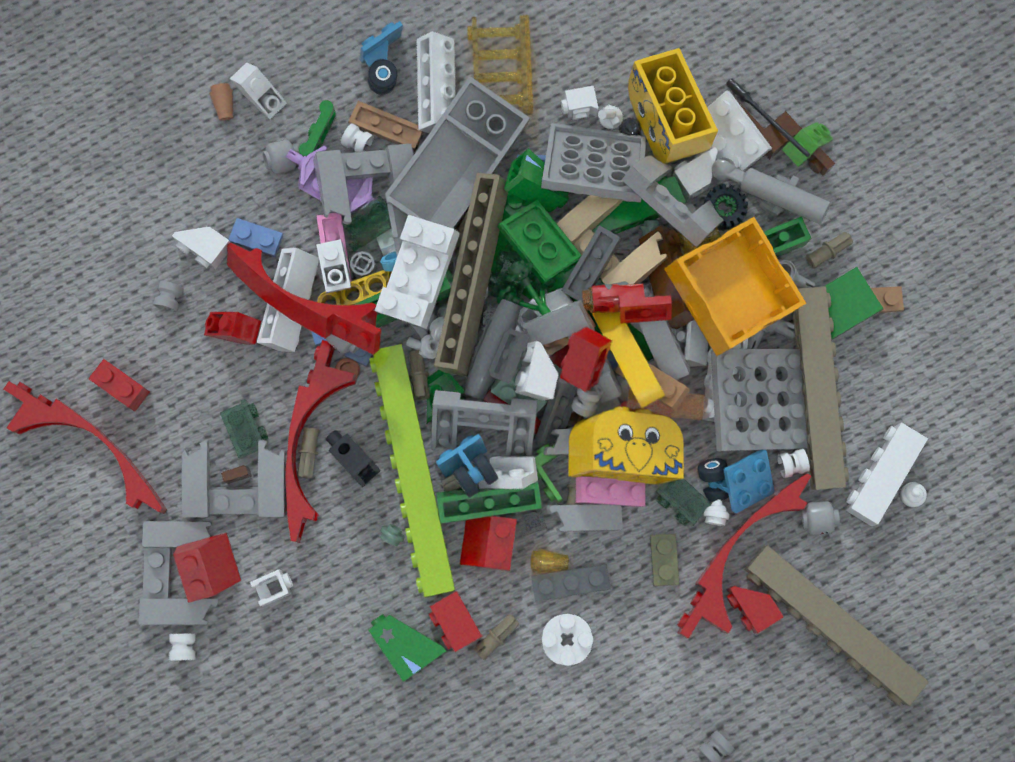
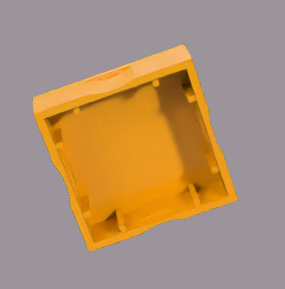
(734, 286)

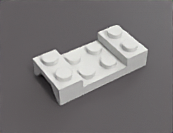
(418, 271)

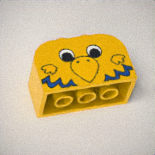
(670, 107)
(627, 447)

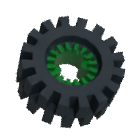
(731, 198)

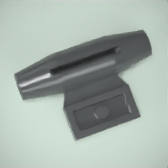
(497, 351)

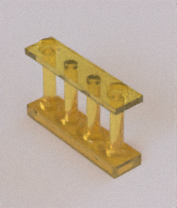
(522, 53)

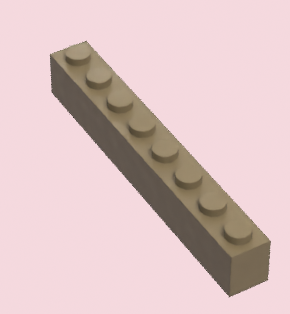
(471, 275)
(821, 398)
(836, 626)

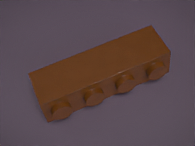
(659, 279)

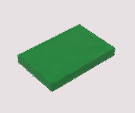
(540, 241)
(851, 301)

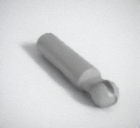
(773, 190)

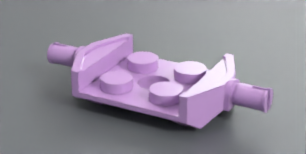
(358, 189)

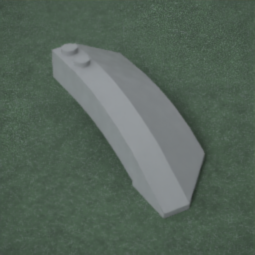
(465, 141)

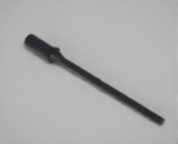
(745, 97)

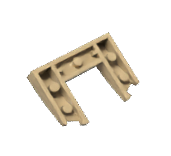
(579, 226)

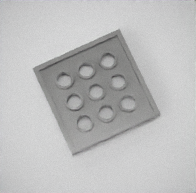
(580, 144)
(749, 412)

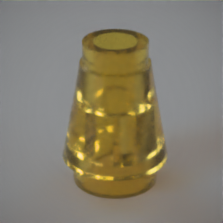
(548, 561)

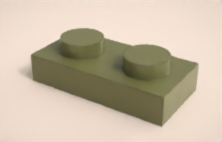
(664, 559)

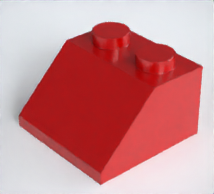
(488, 542)
(206, 567)

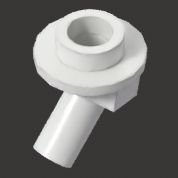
(610, 117)
(427, 346)

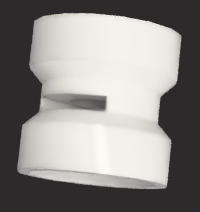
(356, 139)
(794, 463)
(182, 646)

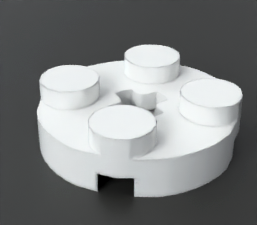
(552, 639)

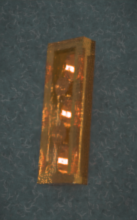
(690, 407)

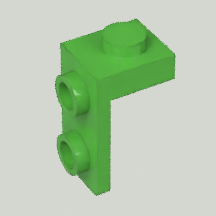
(811, 139)
(541, 460)

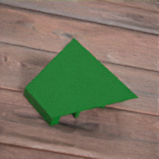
(442, 382)

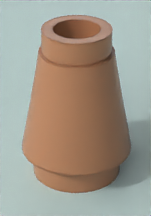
(222, 100)

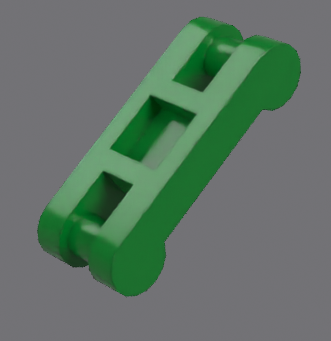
(320, 129)

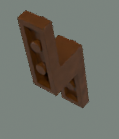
(818, 161)

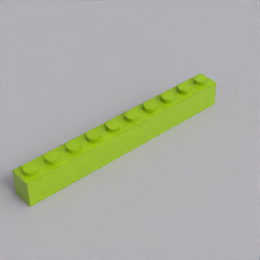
(413, 472)

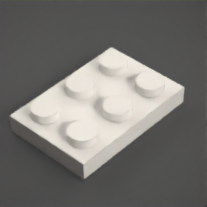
(736, 133)

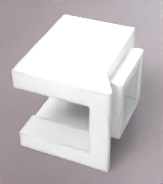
(580, 103)
(263, 590)

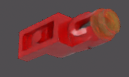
(628, 301)

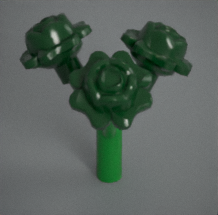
(521, 272)

